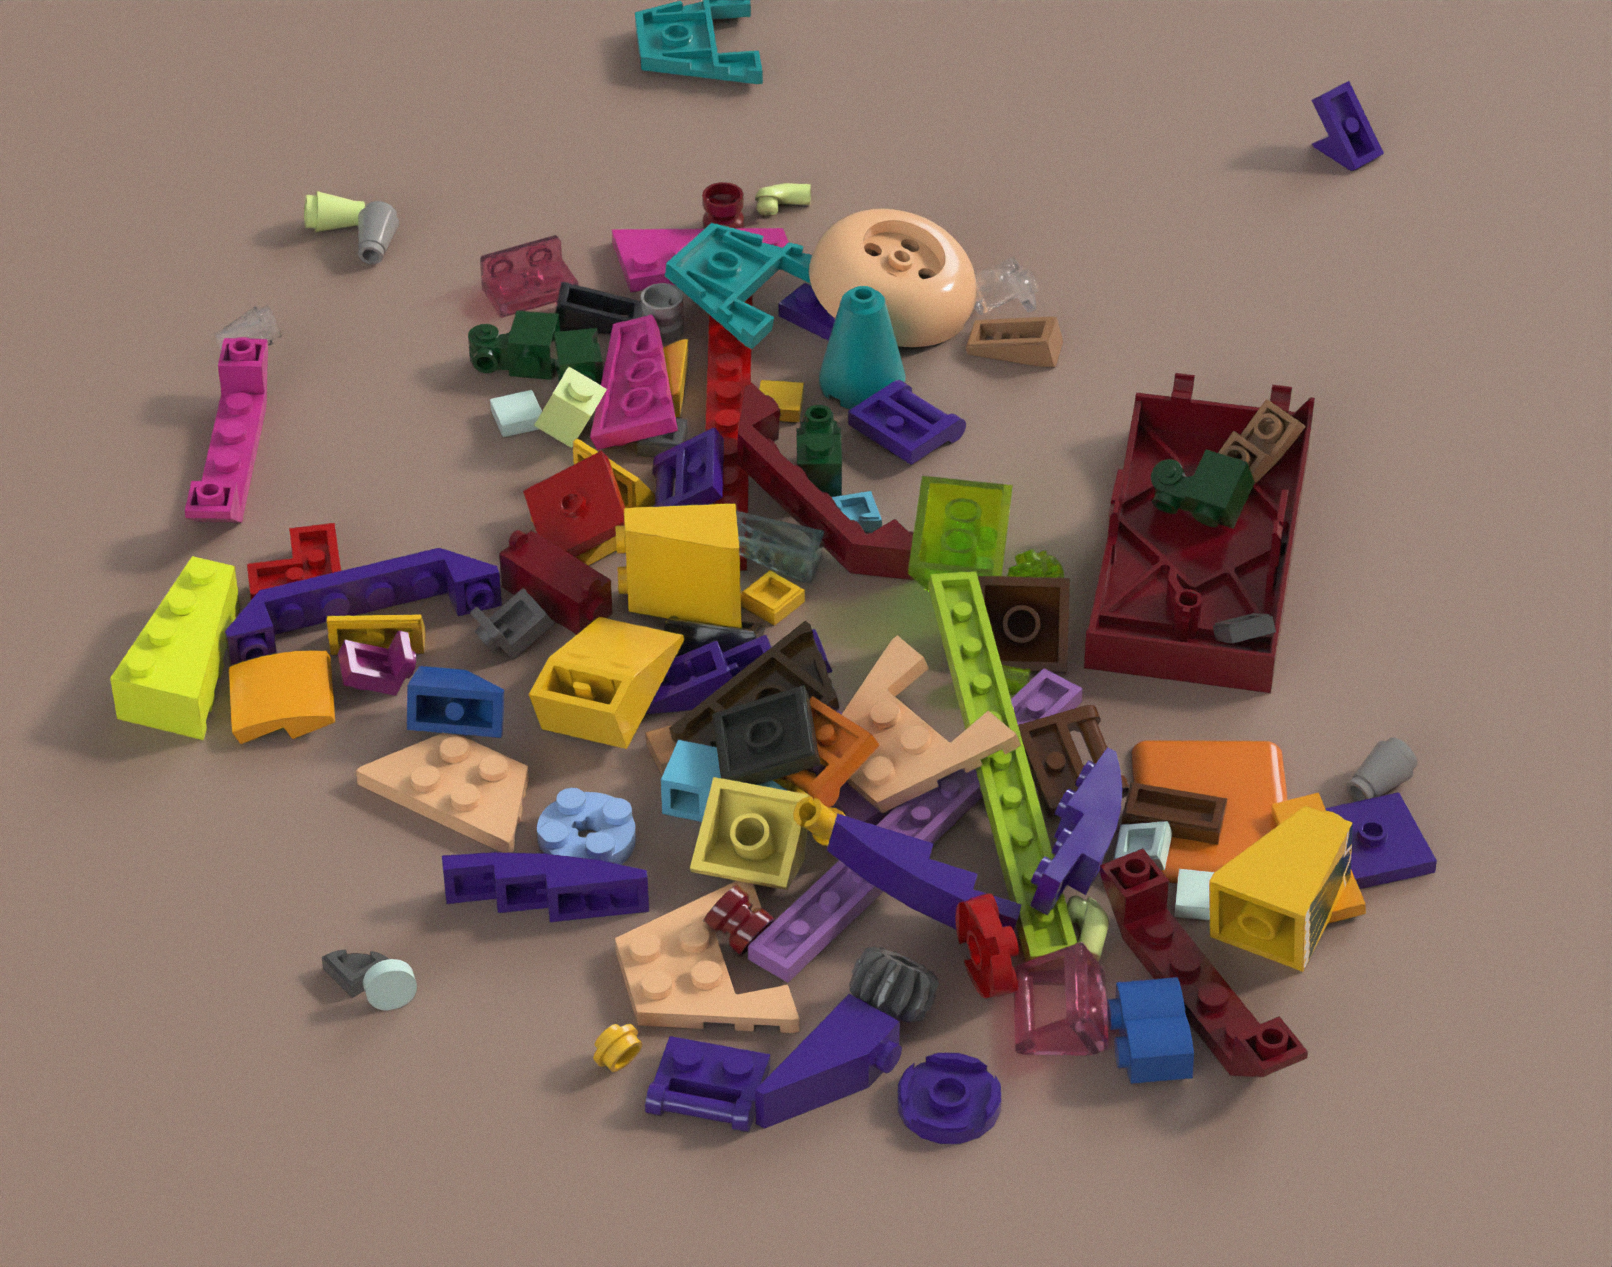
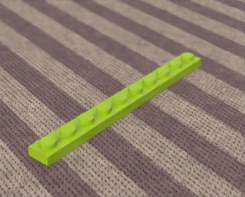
(1003, 778)

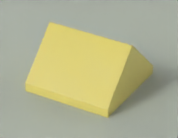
(750, 835)

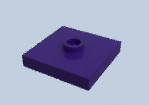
(1385, 841)

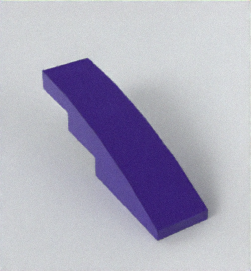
(705, 670)
(905, 872)
(530, 881)

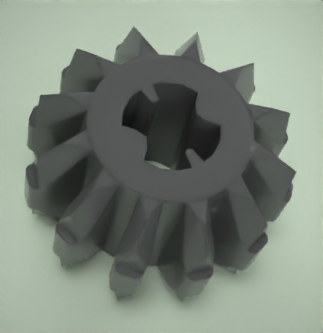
(894, 984)

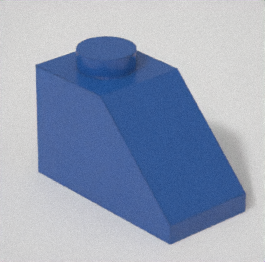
(454, 703)

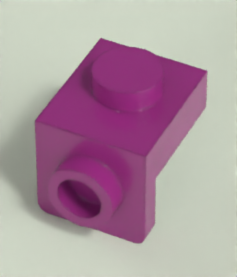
(377, 667)

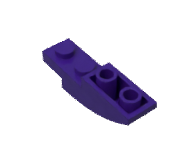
(1083, 833)

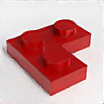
(313, 555)

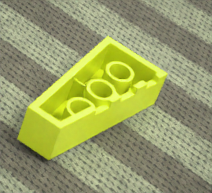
(179, 654)

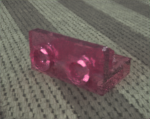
(524, 275)

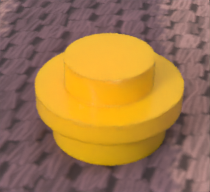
(617, 1047)

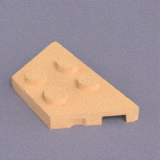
(455, 786)

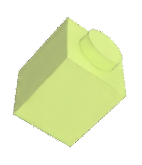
(570, 407)

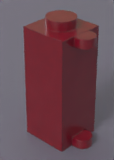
(556, 581)

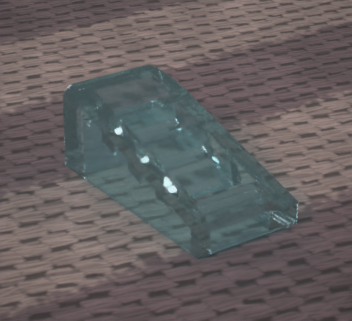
(791, 549)

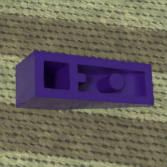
(831, 1062)

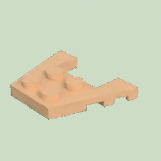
(910, 750)
(682, 979)

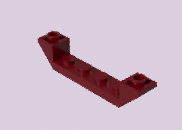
(877, 554)
(1164, 948)

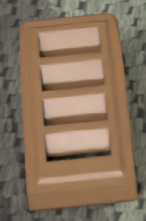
(1017, 340)

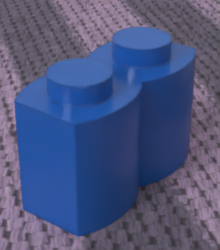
(1152, 1030)

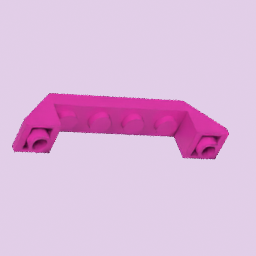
(235, 434)

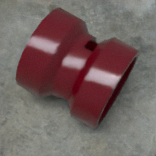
(723, 205)
(734, 916)

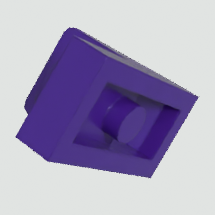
(1349, 132)

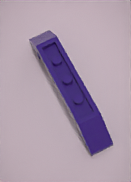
(359, 591)

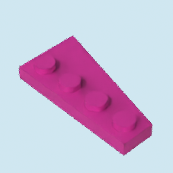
(646, 251)
(637, 387)

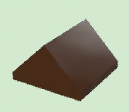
(1029, 620)

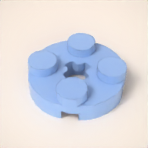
(592, 811)

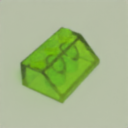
(960, 528)

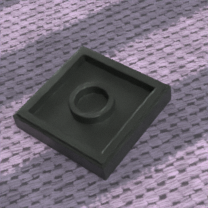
(766, 738)

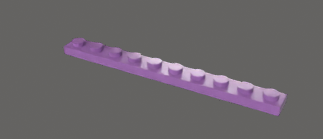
(843, 895)

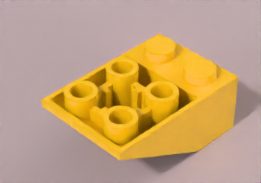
(603, 681)

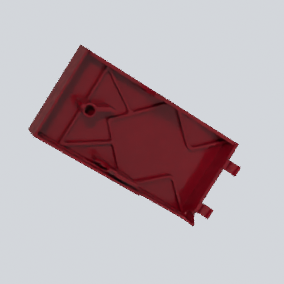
(1174, 577)

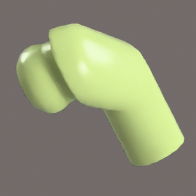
(785, 193)

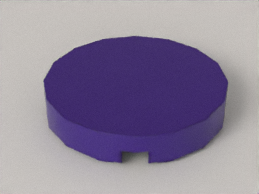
(949, 1098)

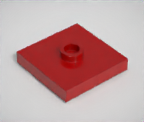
(577, 505)

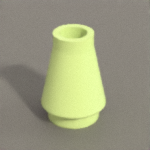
(330, 212)

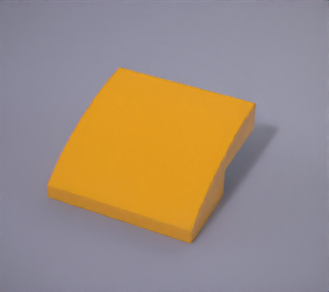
(281, 692)

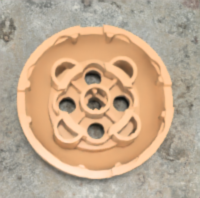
(907, 260)

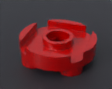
(988, 946)

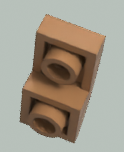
(1263, 439)

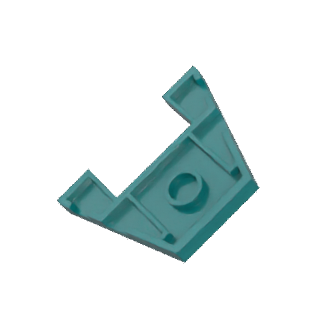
(684, 42)
(726, 268)

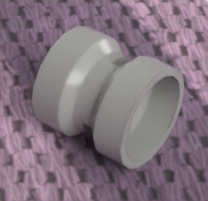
(665, 304)

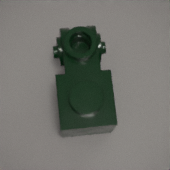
(523, 351)
(820, 449)
(1211, 495)

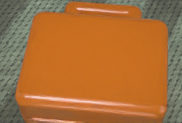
(1241, 771)

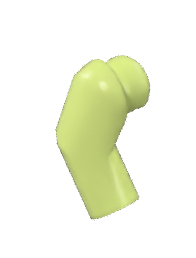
(1091, 921)

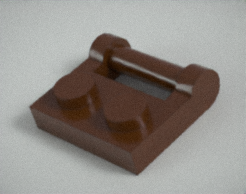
(1054, 756)

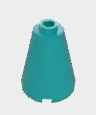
(861, 349)

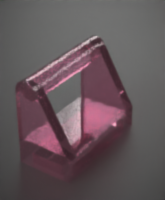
(1086, 1021)

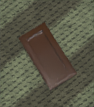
(1188, 813)

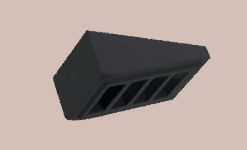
(590, 308)

